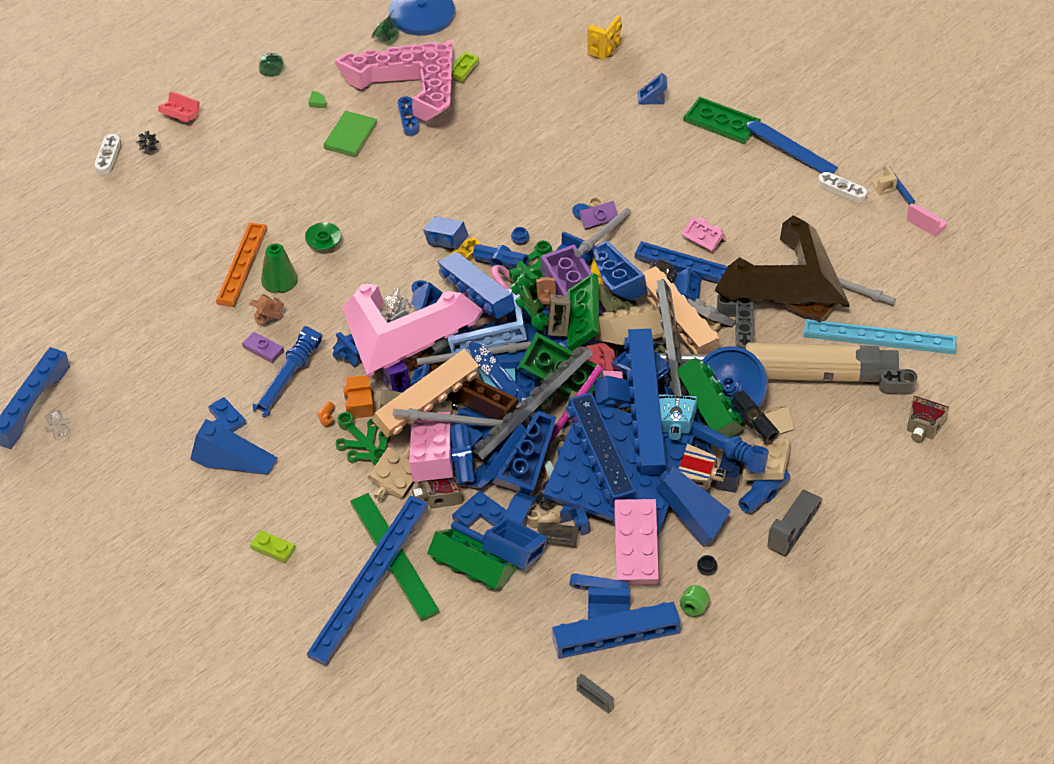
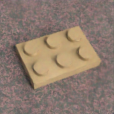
(776, 459)

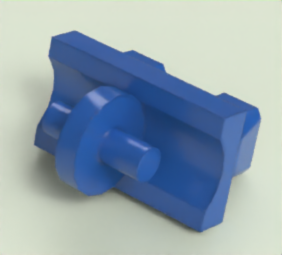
(346, 349)

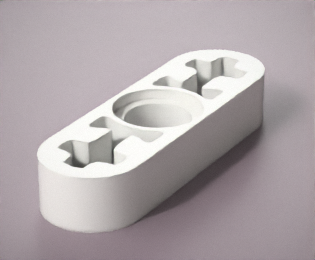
(114, 140)
(827, 182)

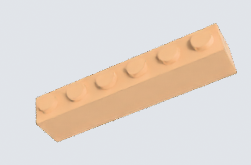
(690, 325)
(427, 392)

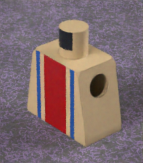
(700, 467)

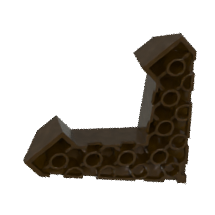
(805, 283)

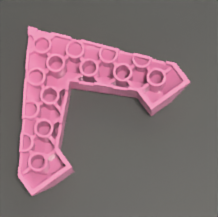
(425, 62)
(387, 343)

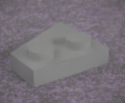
(710, 312)

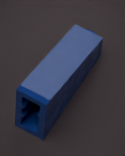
(693, 505)

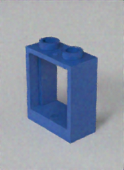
(514, 542)

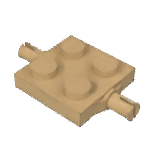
(392, 474)

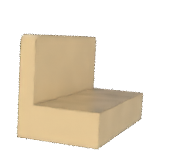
(780, 417)

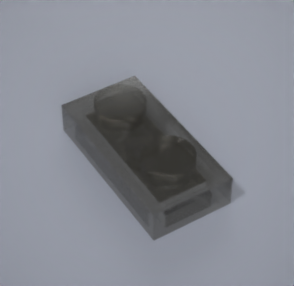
(559, 534)

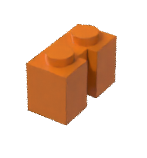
(359, 397)

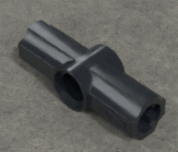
(761, 424)

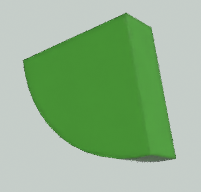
(317, 100)

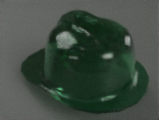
(386, 29)

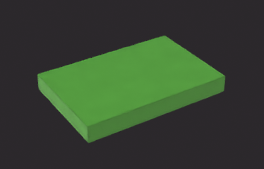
(350, 133)

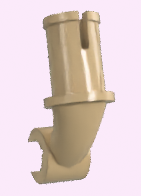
(552, 516)

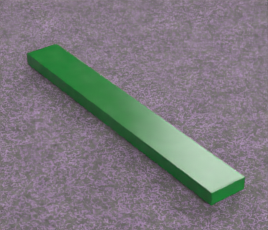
(401, 567)

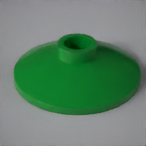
(322, 236)

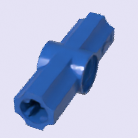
(499, 256)
(462, 455)
(760, 492)

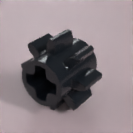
(151, 143)

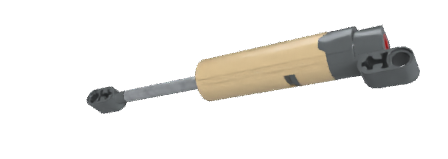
(826, 363)

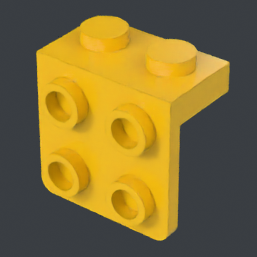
(603, 42)

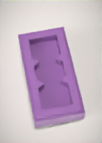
(598, 214)
(263, 347)

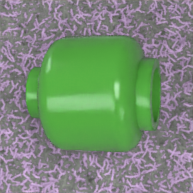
(694, 600)

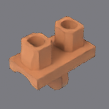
(545, 287)
(267, 308)

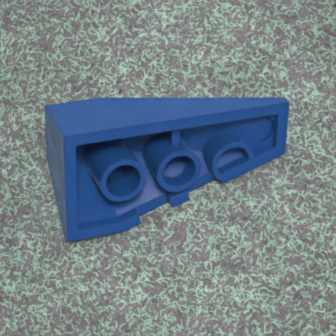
(496, 458)

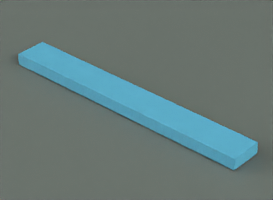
(880, 336)

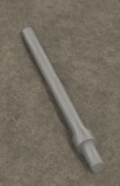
(587, 245)
(876, 295)
(511, 347)
(414, 414)

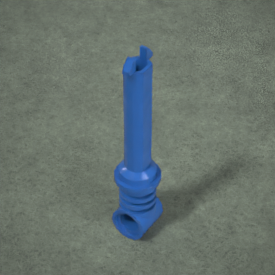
(295, 358)
(734, 448)

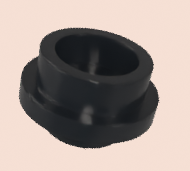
(707, 565)

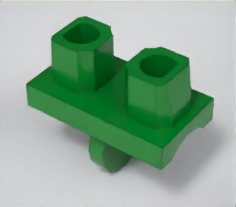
(533, 273)

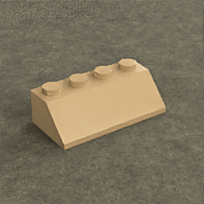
(615, 326)

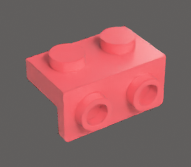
(180, 107)
(602, 356)

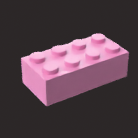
(431, 450)
(636, 541)

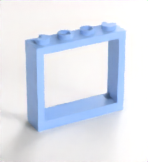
(492, 336)

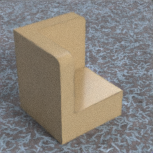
(885, 183)

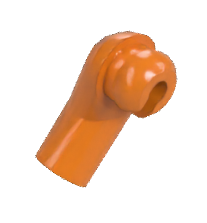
(324, 413)

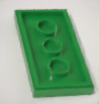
(720, 120)
(583, 311)

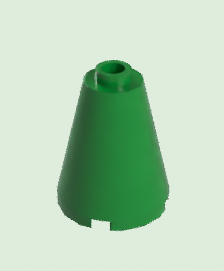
(277, 270)

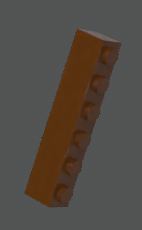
(481, 396)

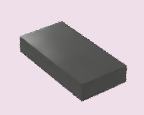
(595, 693)

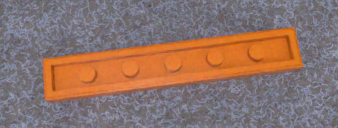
(241, 264)

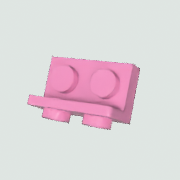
(703, 234)

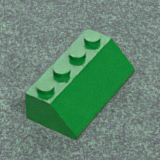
(468, 556)

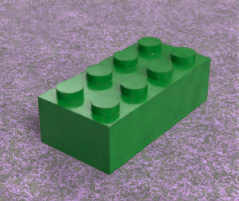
(543, 359)
(710, 399)

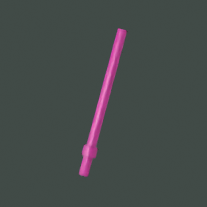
(564, 418)

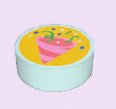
(546, 470)

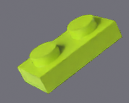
(464, 66)
(272, 546)

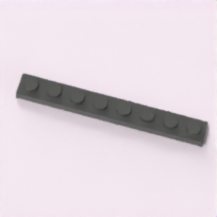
(670, 337)
(526, 407)

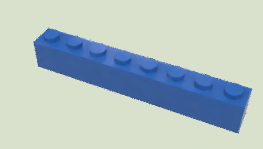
(645, 402)

